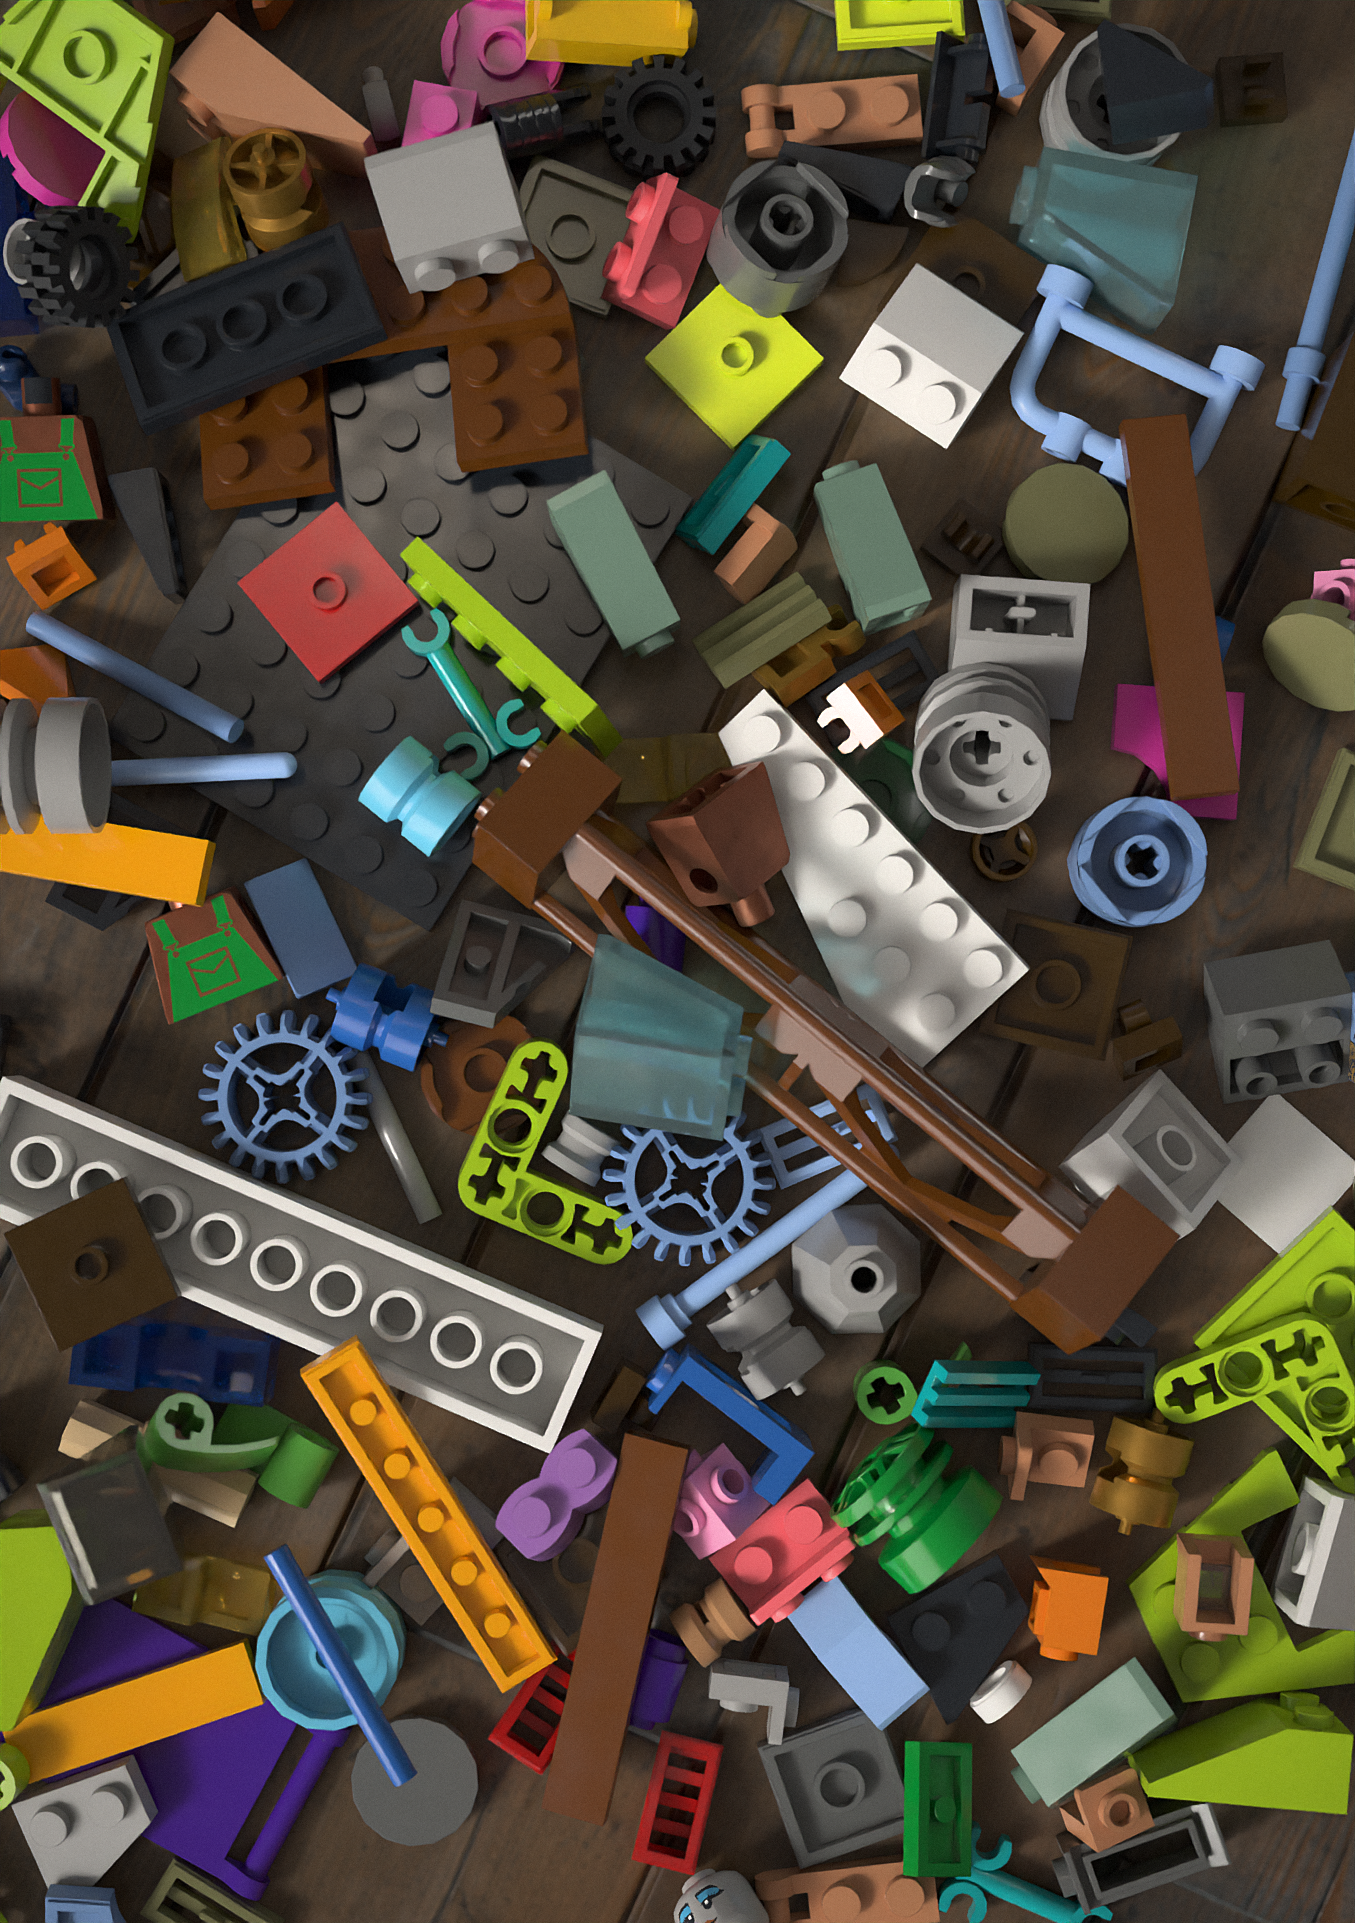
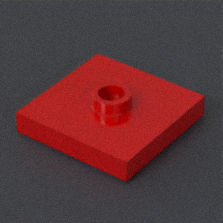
(328, 593)

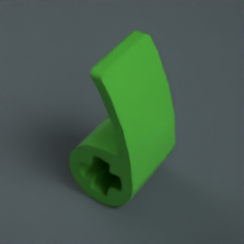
(905, 1396)
(195, 1451)
(296, 1464)

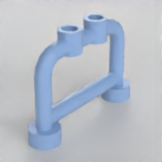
(1068, 435)

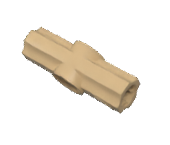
(210, 1493)

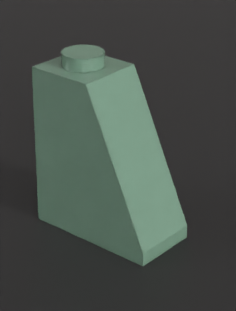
(870, 547)
(614, 566)
(1092, 1735)

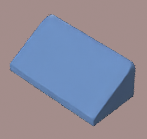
(301, 928)

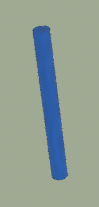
(340, 1665)

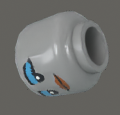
(719, 1899)

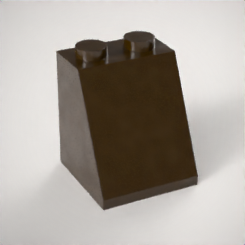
(1322, 458)

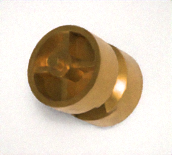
(275, 187)
(1142, 1472)

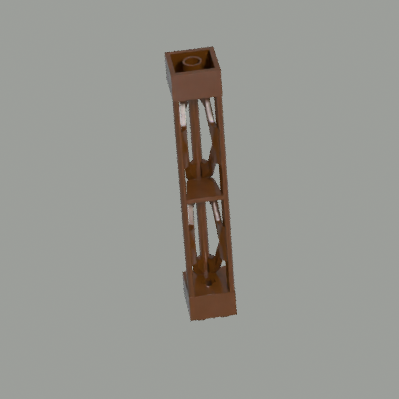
(1092, 1253)

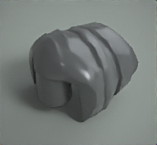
(934, 180)

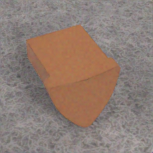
(756, 555)

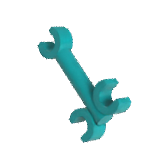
(490, 736)
(988, 1878)

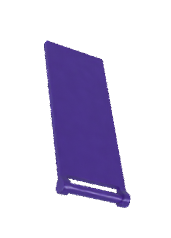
(202, 1776)

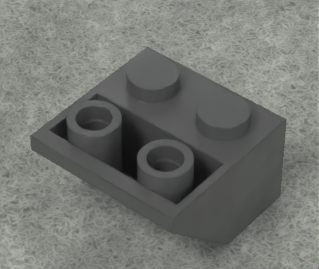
(1278, 1021)

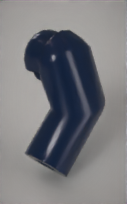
(16, 366)

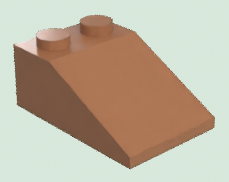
(240, 87)

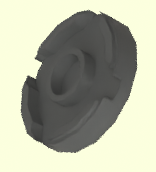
(430, 1802)

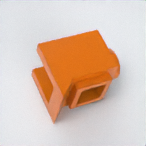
(1067, 1608)

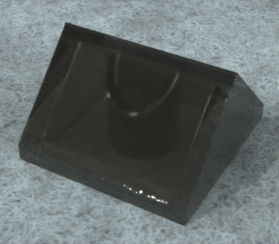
(114, 1518)

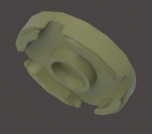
(1065, 525)
(1314, 653)

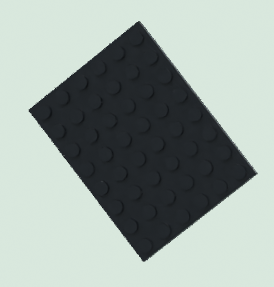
(491, 527)

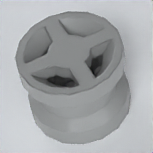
(580, 1148)

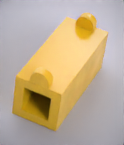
(609, 30)

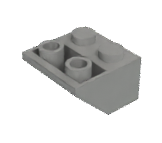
(1024, 626)

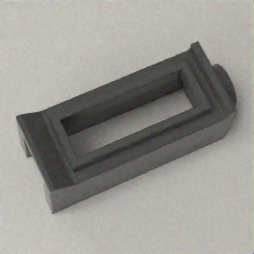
(1169, 1815)

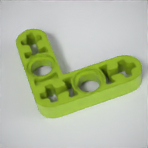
(522, 1182)
(1302, 1375)

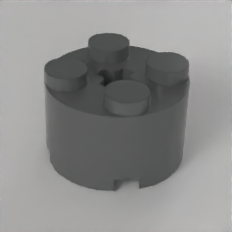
(778, 236)

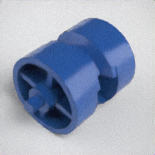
(386, 1016)

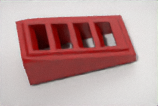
(513, 1744)
(664, 1856)

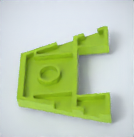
(103, 75)
(1242, 1663)

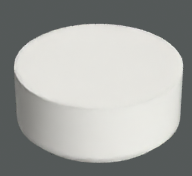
(1000, 1691)

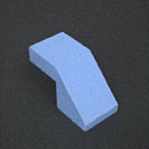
(857, 1652)

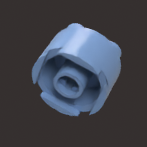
(1174, 864)

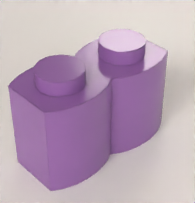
(549, 1510)

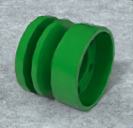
(925, 1514)

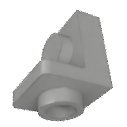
(748, 1684)

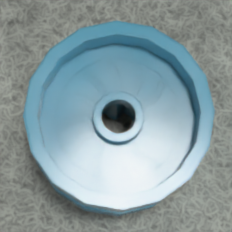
(293, 1670)

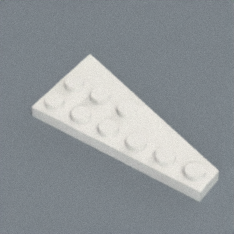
(880, 912)

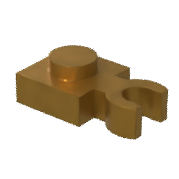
(809, 660)

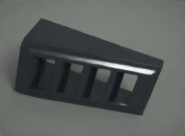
(868, 184)
(150, 515)

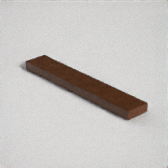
(1178, 607)
(616, 1626)

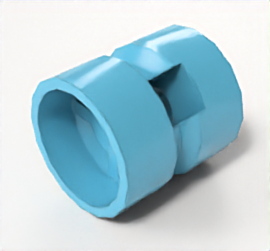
(419, 796)

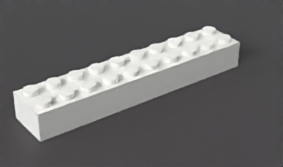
(306, 1267)

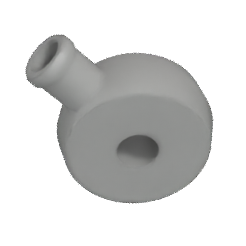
(379, 105)

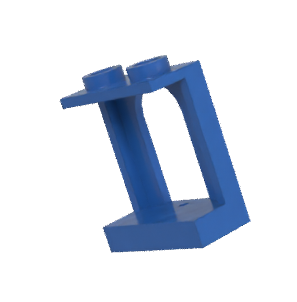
(786, 1443)

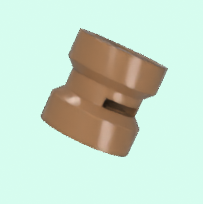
(712, 1622)

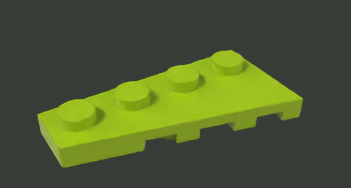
(520, 658)

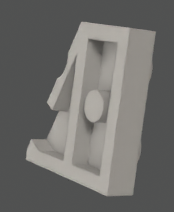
(85, 1821)

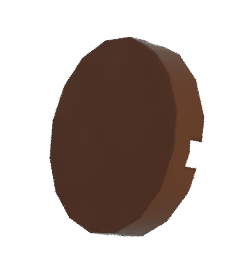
(468, 1069)

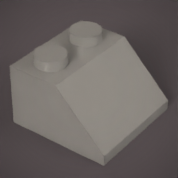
(450, 208)

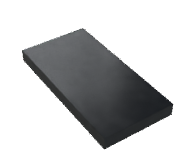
(245, 328)

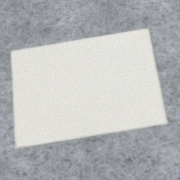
(1286, 1175)

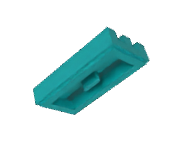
(732, 493)
(969, 1403)

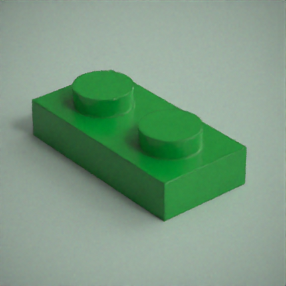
(937, 1809)

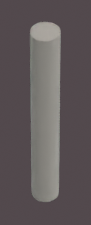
(396, 1141)

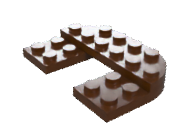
(509, 379)

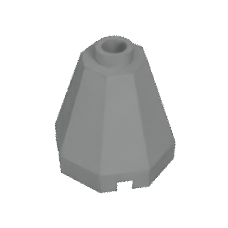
(838, 1246)

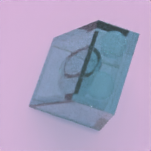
(1111, 224)
(656, 1047)

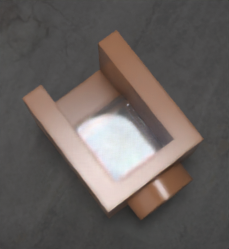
(1213, 1586)

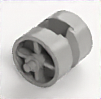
(771, 1348)

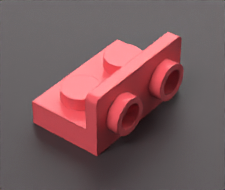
(659, 252)
(785, 1553)

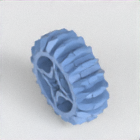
(259, 1077)
(718, 1225)

